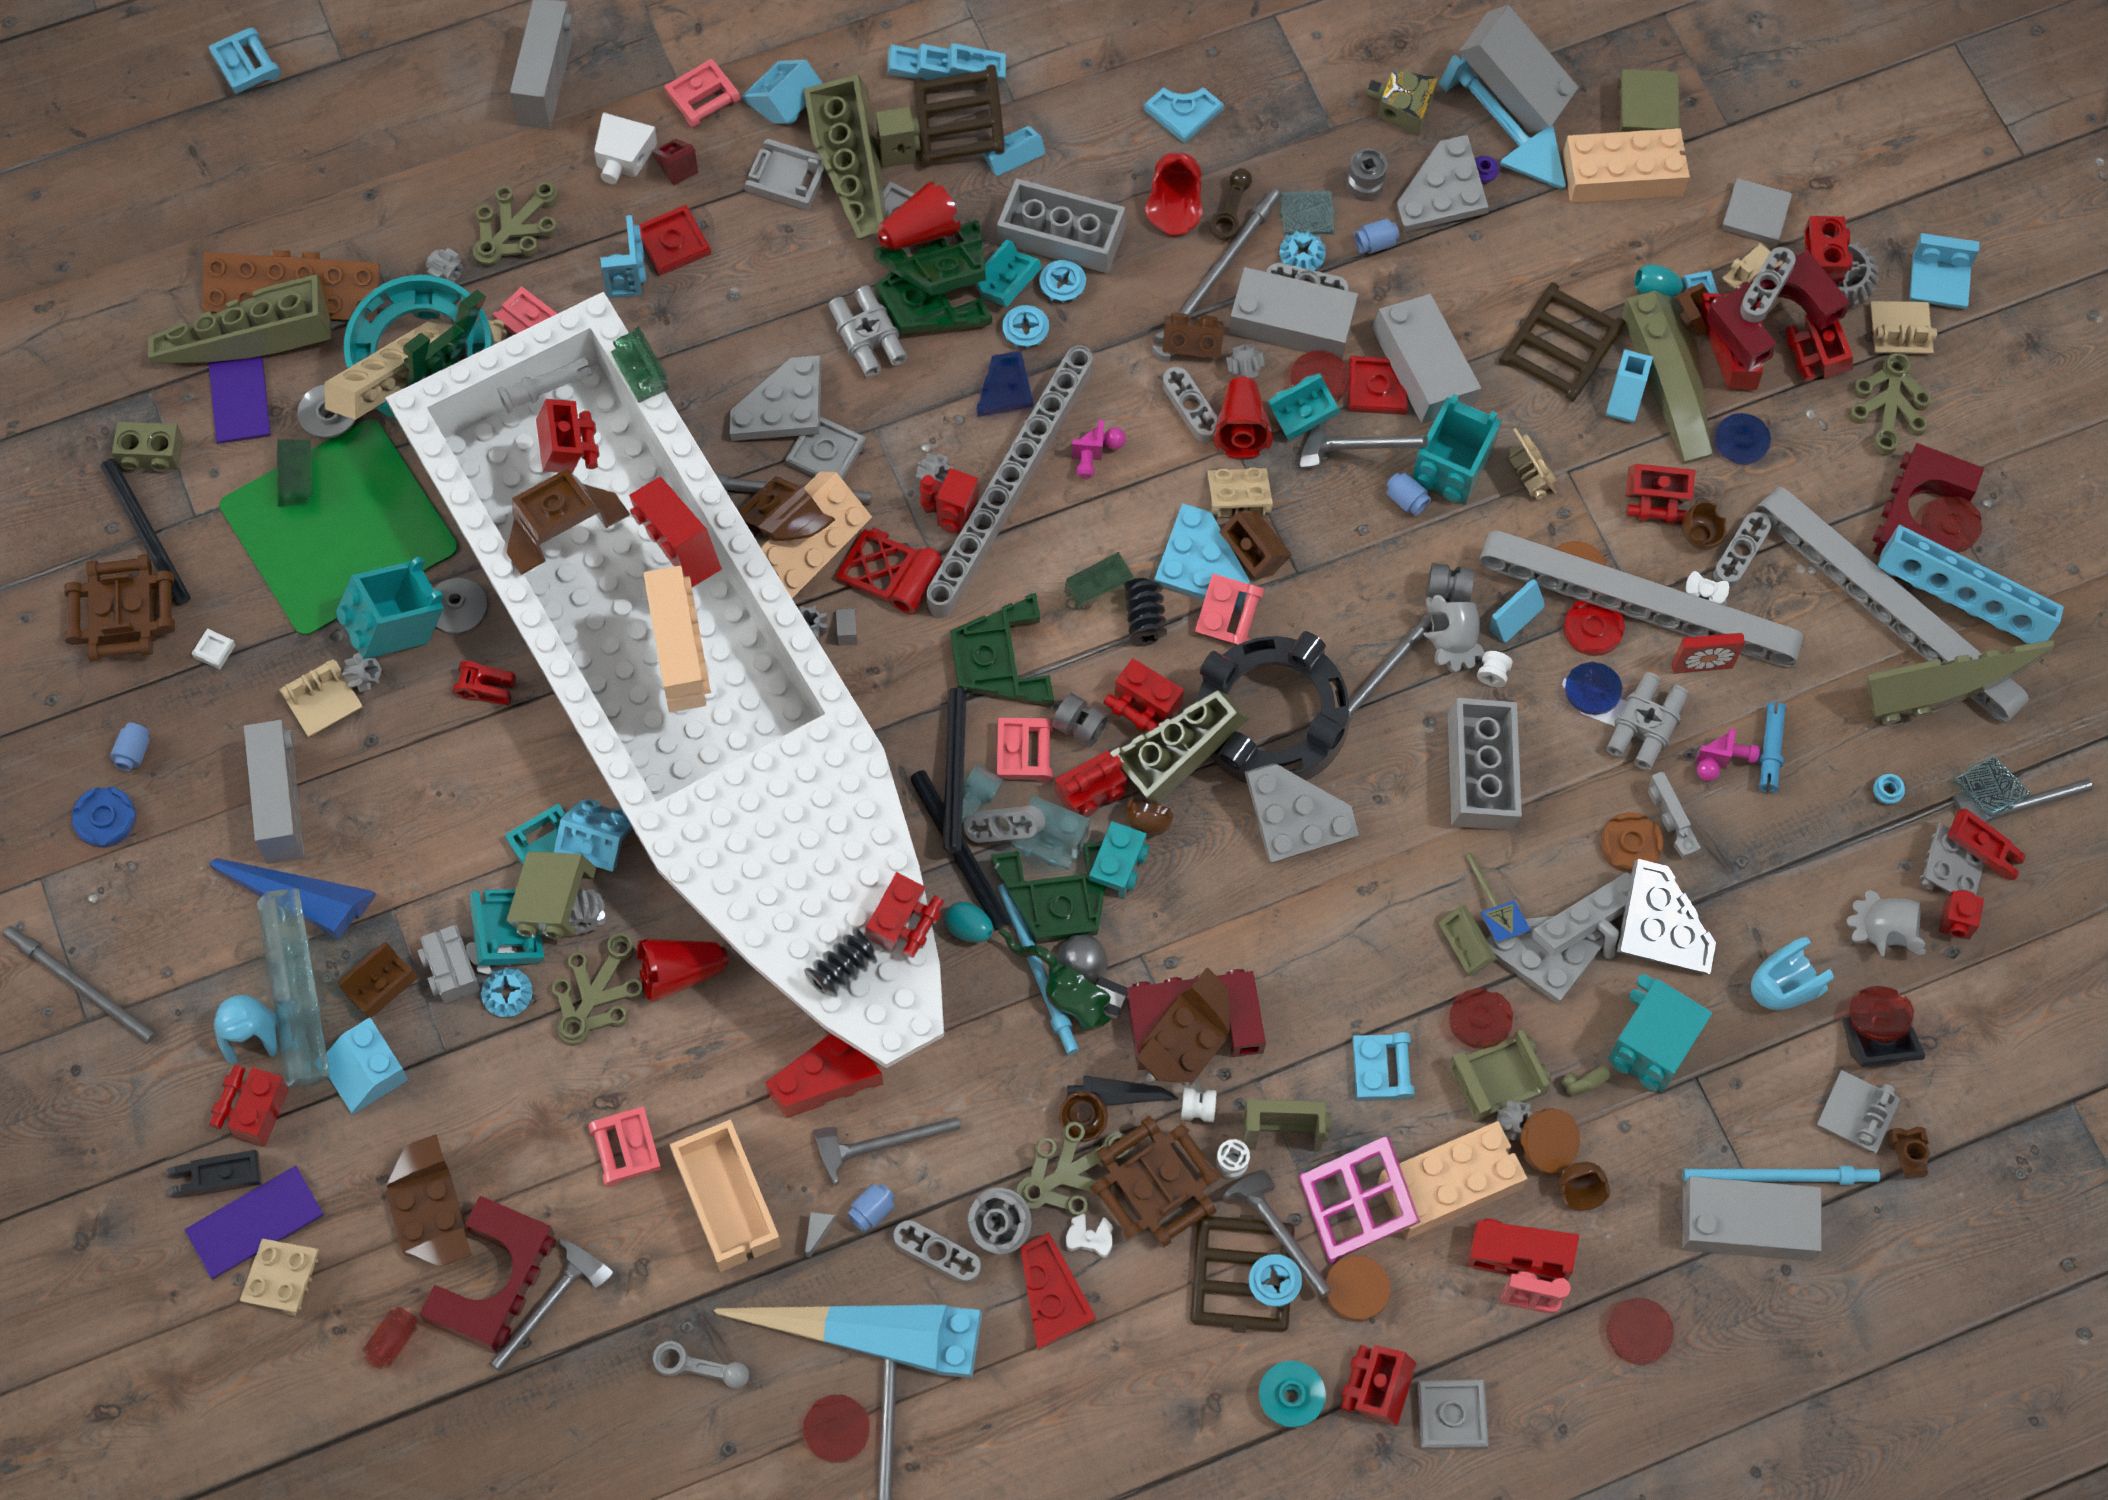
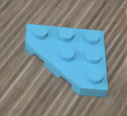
(1195, 553)

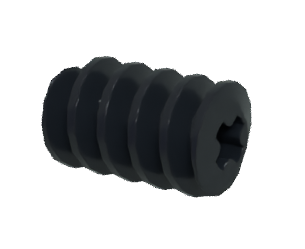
(1144, 611)
(841, 963)

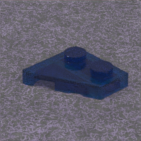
(1005, 386)

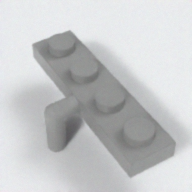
(1586, 917)

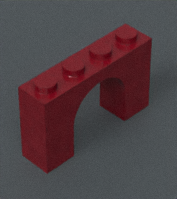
(1806, 286)
(1926, 472)
(1149, 1001)
(488, 1320)

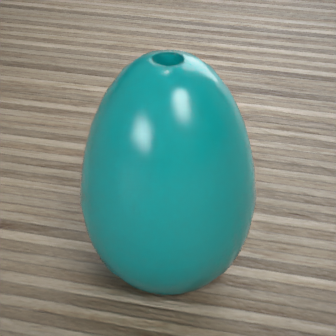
(1659, 279)
(968, 922)

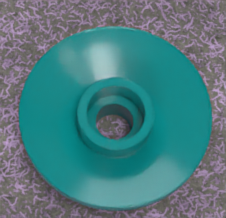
(1301, 1380)

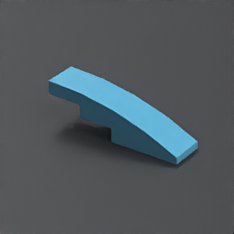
(937, 62)

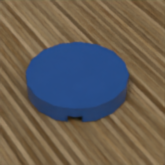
(103, 817)

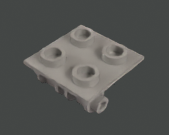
(1950, 865)
(1859, 1111)

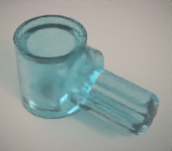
(979, 789)

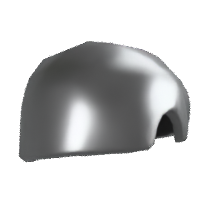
(1085, 956)

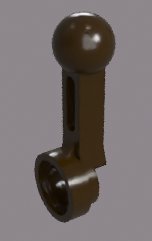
(1240, 181)

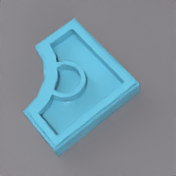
(1183, 113)

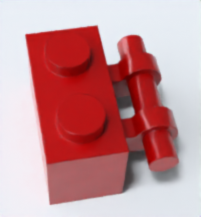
(1829, 349)
(561, 436)
(1659, 483)
(952, 498)
(1146, 692)
(1092, 784)
(895, 911)
(256, 1107)
(1383, 1386)

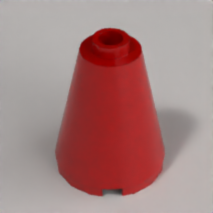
(920, 219)
(1242, 421)
(677, 965)

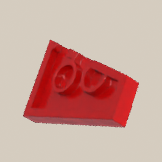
(1052, 1292)

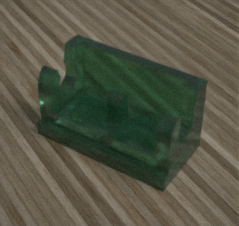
(639, 365)
(293, 472)
(1097, 579)

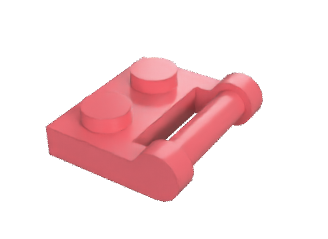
(698, 85)
(1220, 605)
(1013, 749)
(635, 1143)
(1535, 1294)

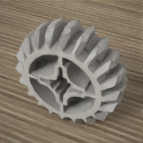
(1862, 271)

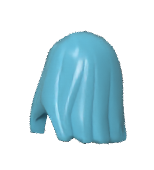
(1788, 978)
(240, 1019)

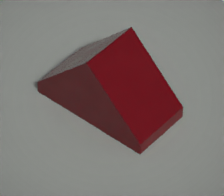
(677, 160)

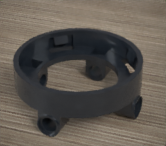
(1327, 730)

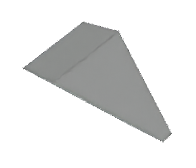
(846, 627)
(818, 1228)

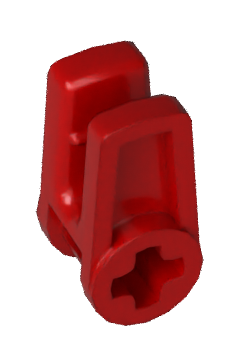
(472, 681)

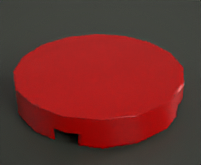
(1596, 635)

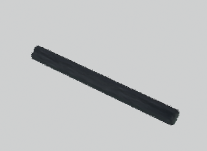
(143, 528)
(954, 770)
(964, 858)

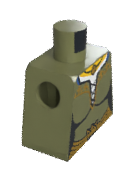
(1404, 99)

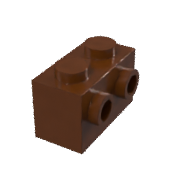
(1255, 543)

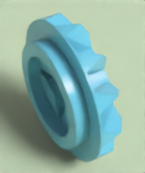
(1310, 261)
(1058, 271)
(1036, 321)
(517, 1000)
(1283, 1268)

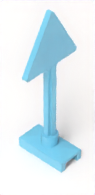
(1535, 156)

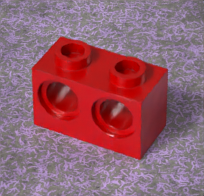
(1827, 248)

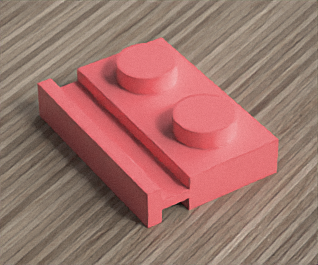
(522, 311)

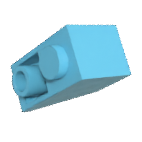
(1629, 386)

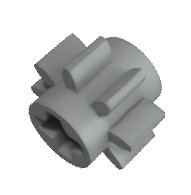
(444, 264)
(1245, 361)
(933, 466)
(816, 620)
(361, 672)
(1513, 1119)

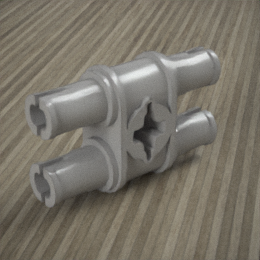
(880, 331)
(1659, 729)

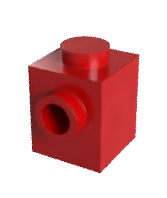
(1961, 914)

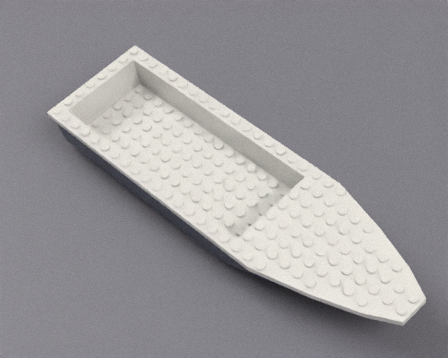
(772, 795)

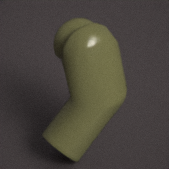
(1587, 1083)

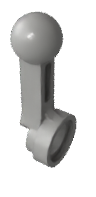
(734, 1374)

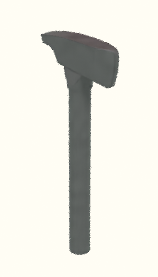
(1319, 443)
(1964, 801)
(835, 1154)
(1251, 1190)
(579, 1264)

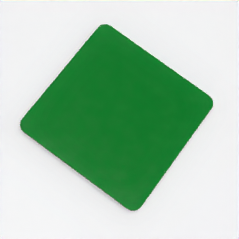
(359, 519)

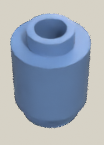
(1376, 236)
(1408, 493)
(130, 747)
(871, 1207)

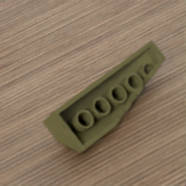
(848, 148)
(266, 324)
(1675, 369)
(1930, 685)

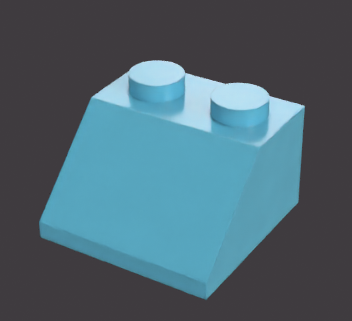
(781, 91)
(363, 1066)

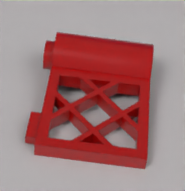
(911, 577)

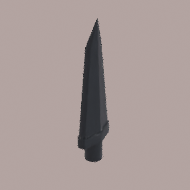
(1121, 1092)

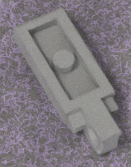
(1674, 815)

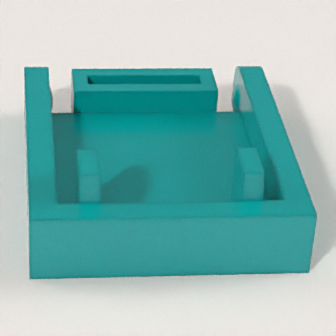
(518, 841)
(494, 931)

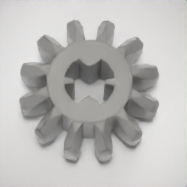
(587, 911)

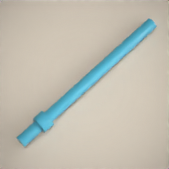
(1060, 1021)
(1843, 1175)

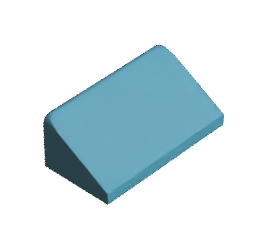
(1019, 149)
(1517, 612)

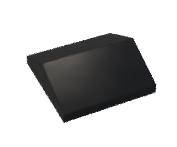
(1873, 1052)

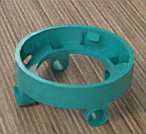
(416, 294)

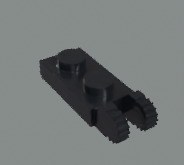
(216, 1174)

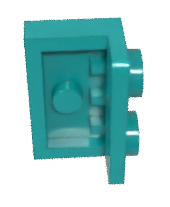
(1007, 274)
(1303, 406)
(1119, 858)

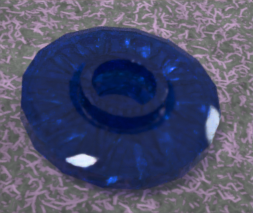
(1743, 438)
(1593, 688)

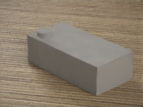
(542, 63)
(1518, 69)
(1062, 225)
(1292, 313)
(1424, 355)
(1484, 764)
(274, 791)
(1751, 1218)

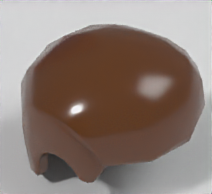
(1704, 526)
(1148, 817)
(1088, 1111)
(1584, 1186)

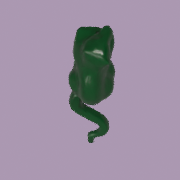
(1067, 987)

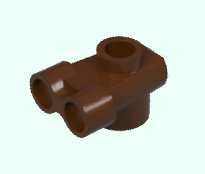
(1911, 1150)

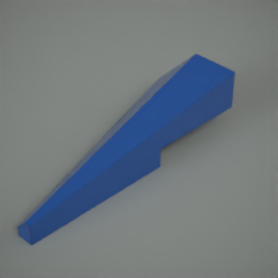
(323, 903)

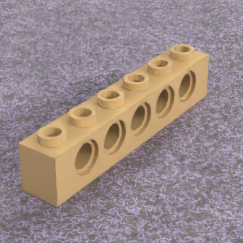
(376, 376)

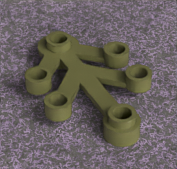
(514, 226)
(1893, 400)
(595, 994)
(1065, 1172)

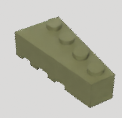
(1180, 745)

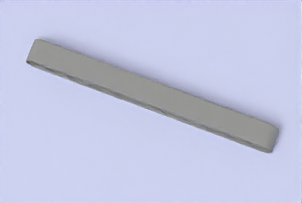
(1009, 492)
(1880, 594)
(1638, 597)

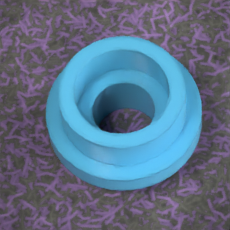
(1893, 782)

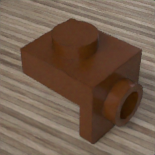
(1690, 302)

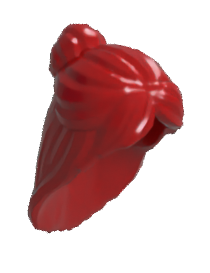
(1175, 194)

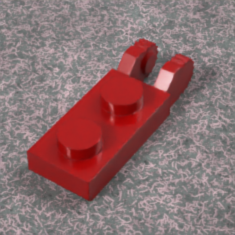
(1985, 843)

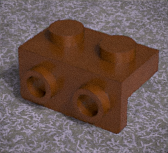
(1193, 335)
(377, 980)

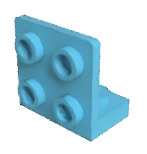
(1942, 270)
(625, 272)
(593, 833)

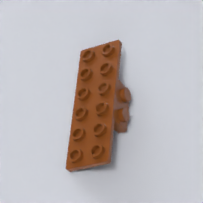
(238, 275)

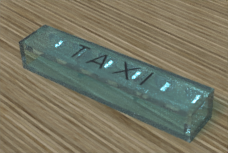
(293, 988)

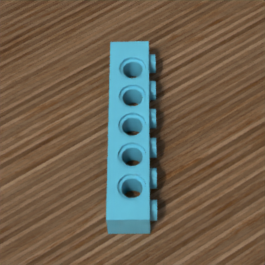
(1962, 573)

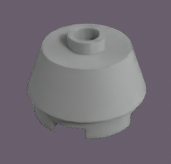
(999, 1220)

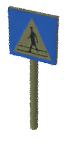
(1502, 920)

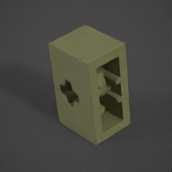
(897, 137)

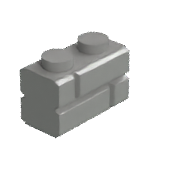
(449, 964)

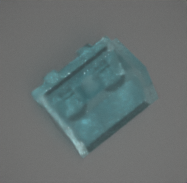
(1063, 833)

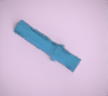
(1771, 759)

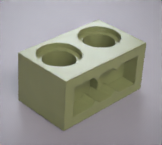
(148, 439)

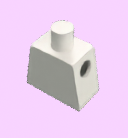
(622, 147)

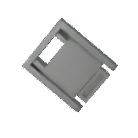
(783, 174)

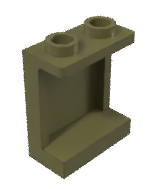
(1648, 100)
(548, 893)
(1500, 1075)
(1286, 1117)

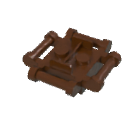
(120, 608)
(1155, 1182)

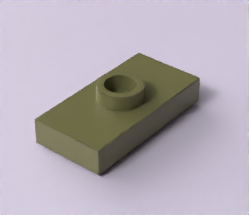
(1467, 940)

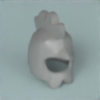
(1454, 633)
(1887, 923)

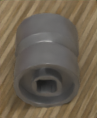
(1367, 174)
(1451, 584)
(1070, 716)

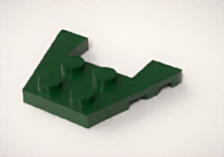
(942, 268)
(920, 312)
(445, 350)
(986, 655)
(1056, 905)

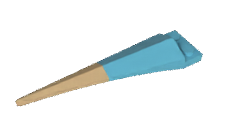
(915, 1335)

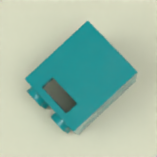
(1456, 450)
(390, 609)
(1658, 1033)

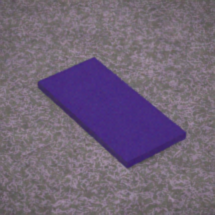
(239, 399)
(264, 1213)

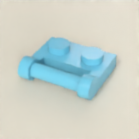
(237, 66)
(1372, 1067)

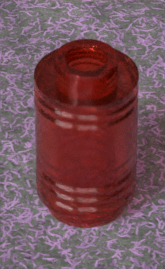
(390, 1338)

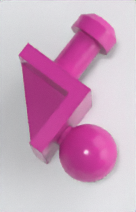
(1091, 446)
(1718, 754)

